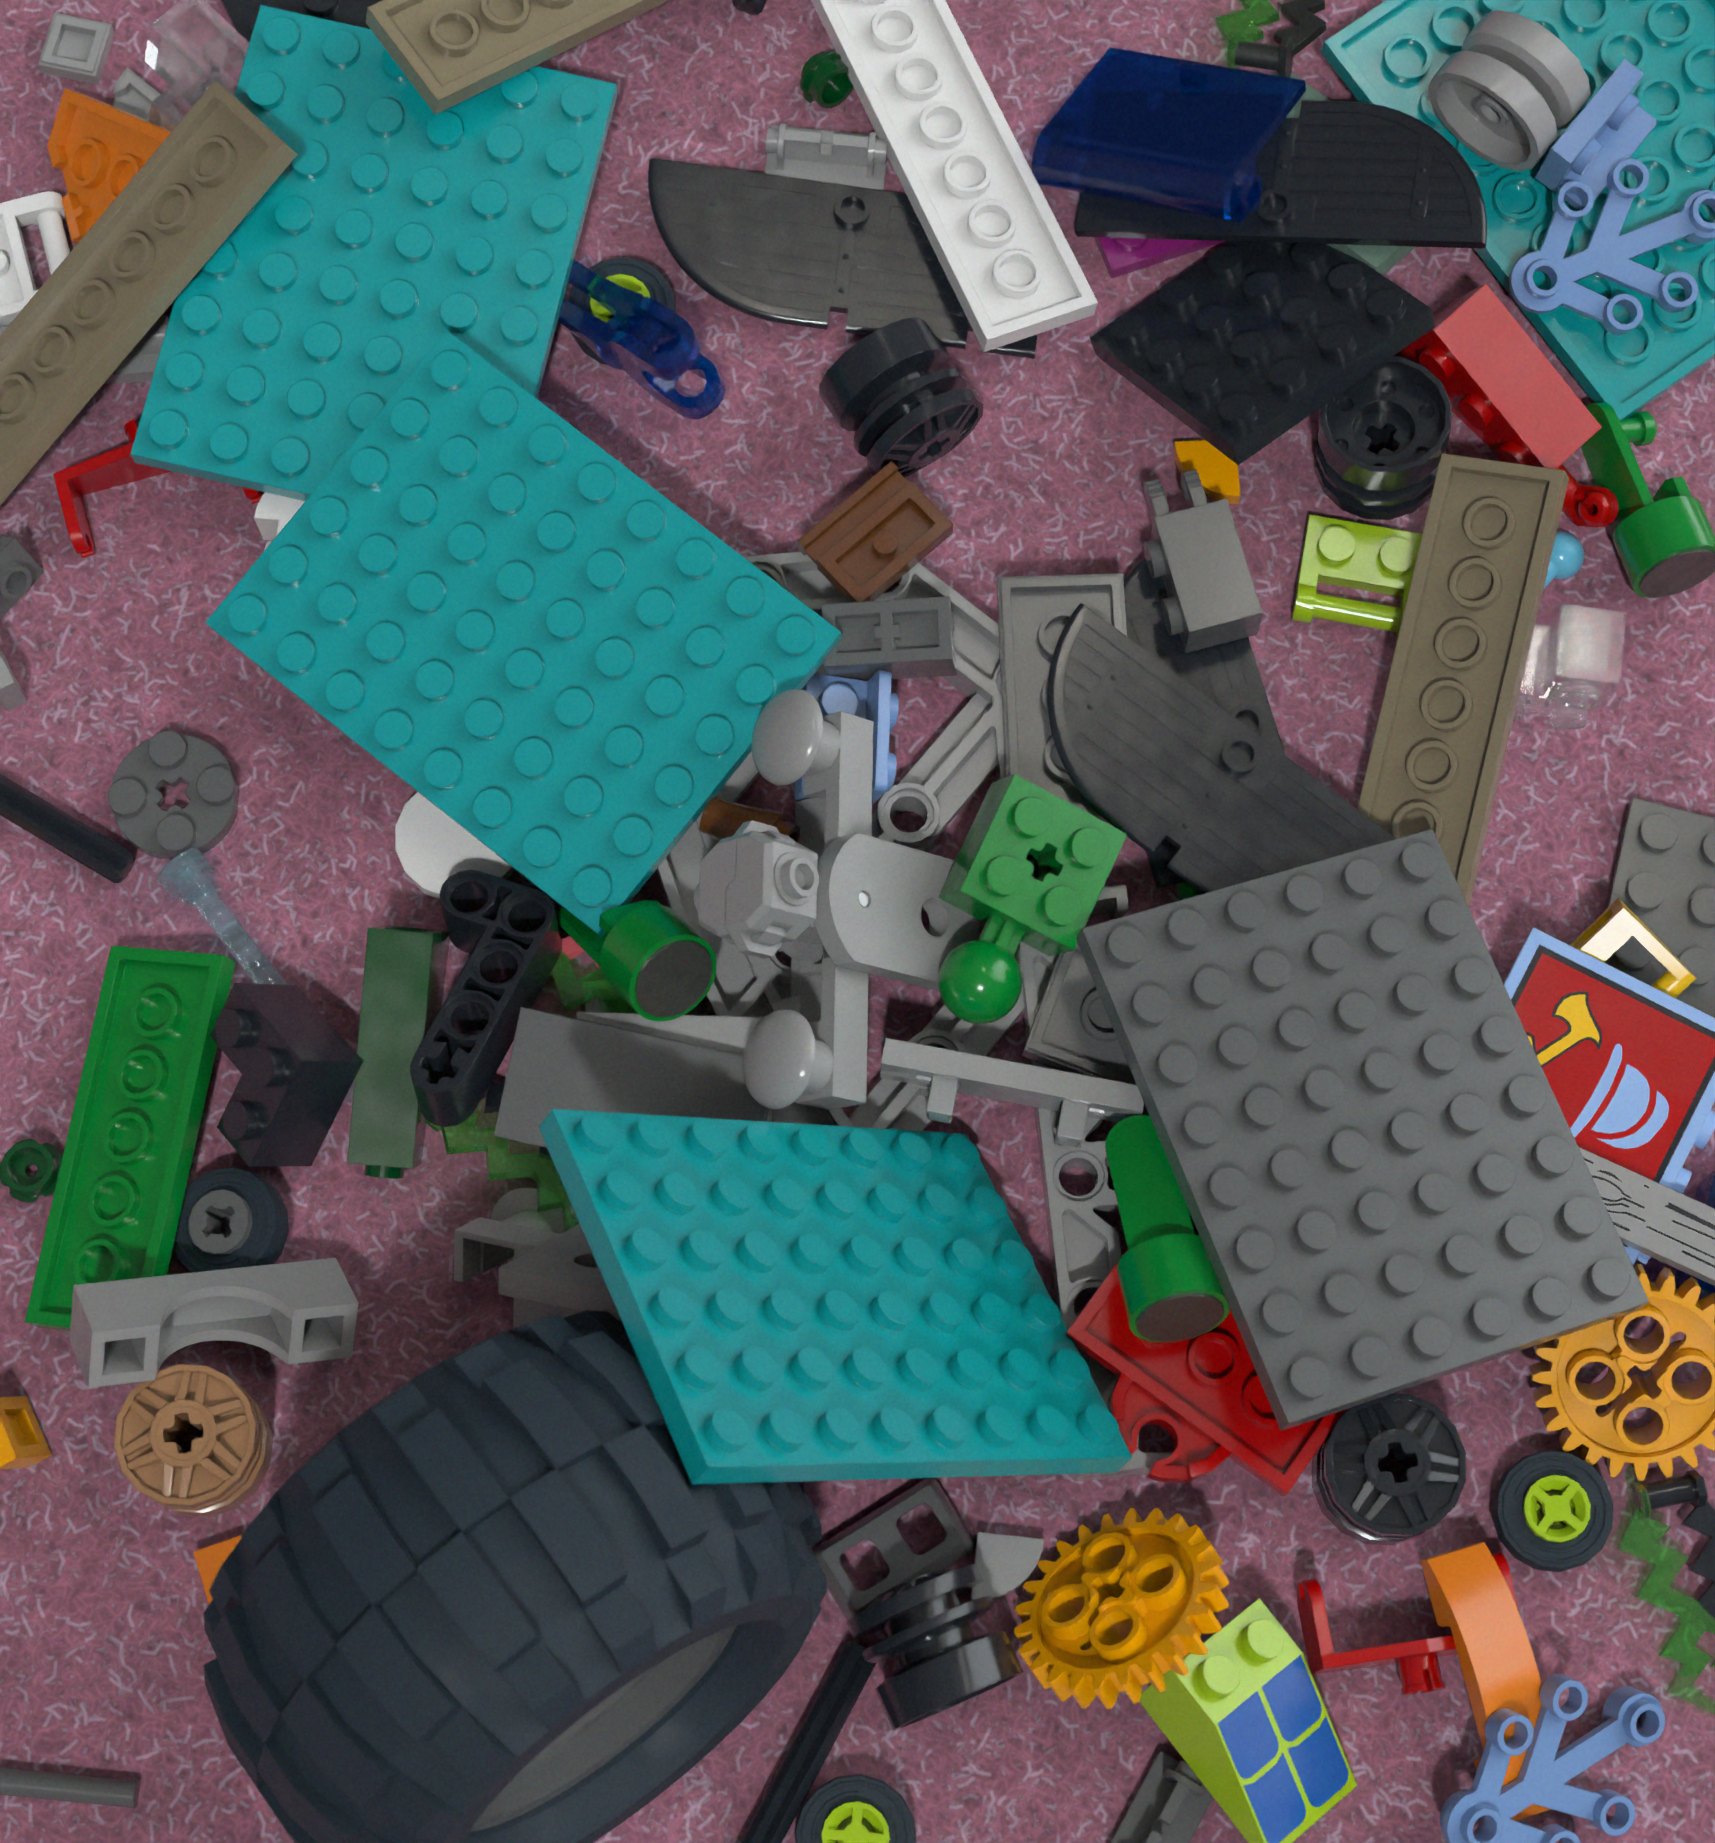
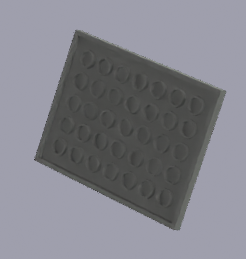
(1359, 1126)

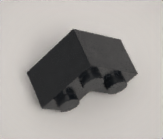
(291, 1074)

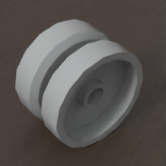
(1509, 90)

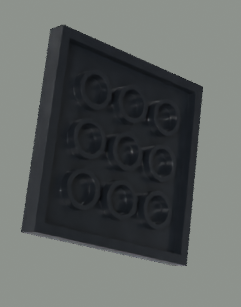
(1260, 338)

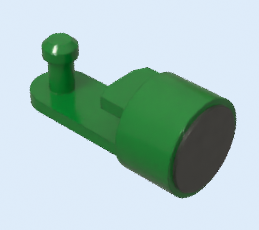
(1659, 539)
(648, 957)
(1166, 1271)

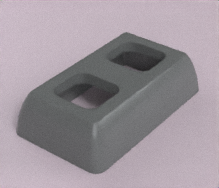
(881, 1529)

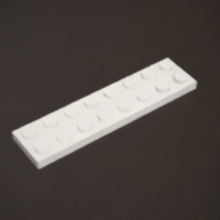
(959, 167)

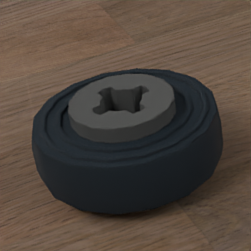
(253, 1220)

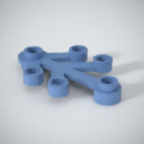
(1610, 254)
(1546, 1771)

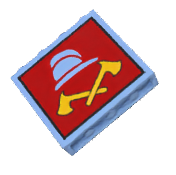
(1619, 1058)

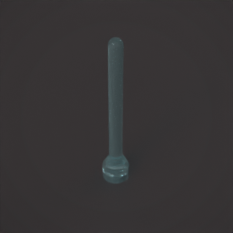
(191, 880)

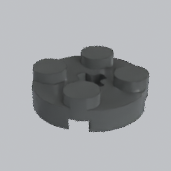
(162, 762)

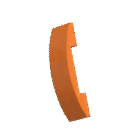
(1489, 1641)

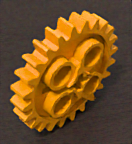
(1682, 1409)
(1121, 1608)

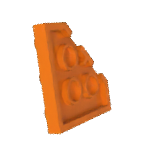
(98, 155)

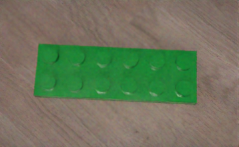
(131, 1125)

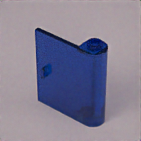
(1165, 134)

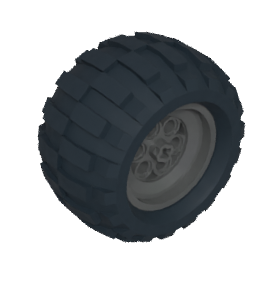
(503, 1605)

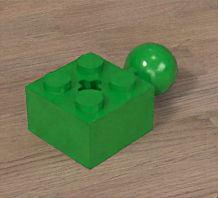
(995, 885)

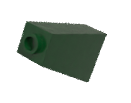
(397, 1009)

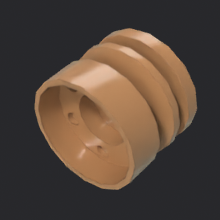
(223, 1464)

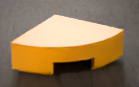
(1216, 471)

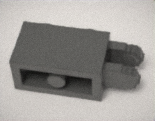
(1201, 567)

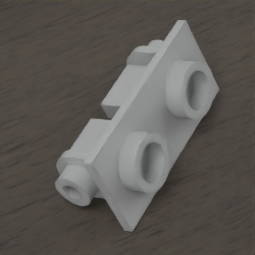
(826, 156)

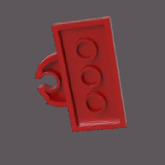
(1198, 1392)

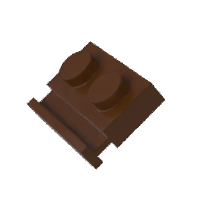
(875, 536)

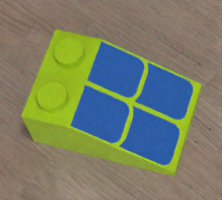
(1255, 1729)

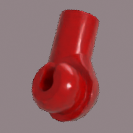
(1589, 504)

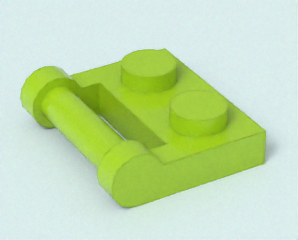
(1359, 559)

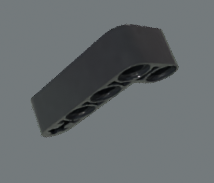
(455, 1068)

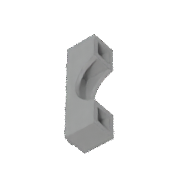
(289, 1309)

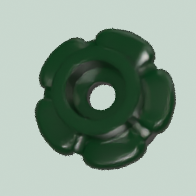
(825, 80)
(19, 1158)

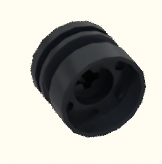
(900, 397)
(1384, 441)
(1368, 1501)
(934, 1645)

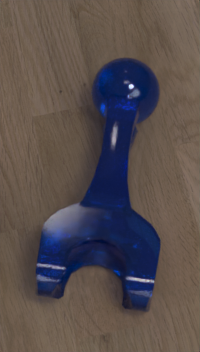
(644, 342)

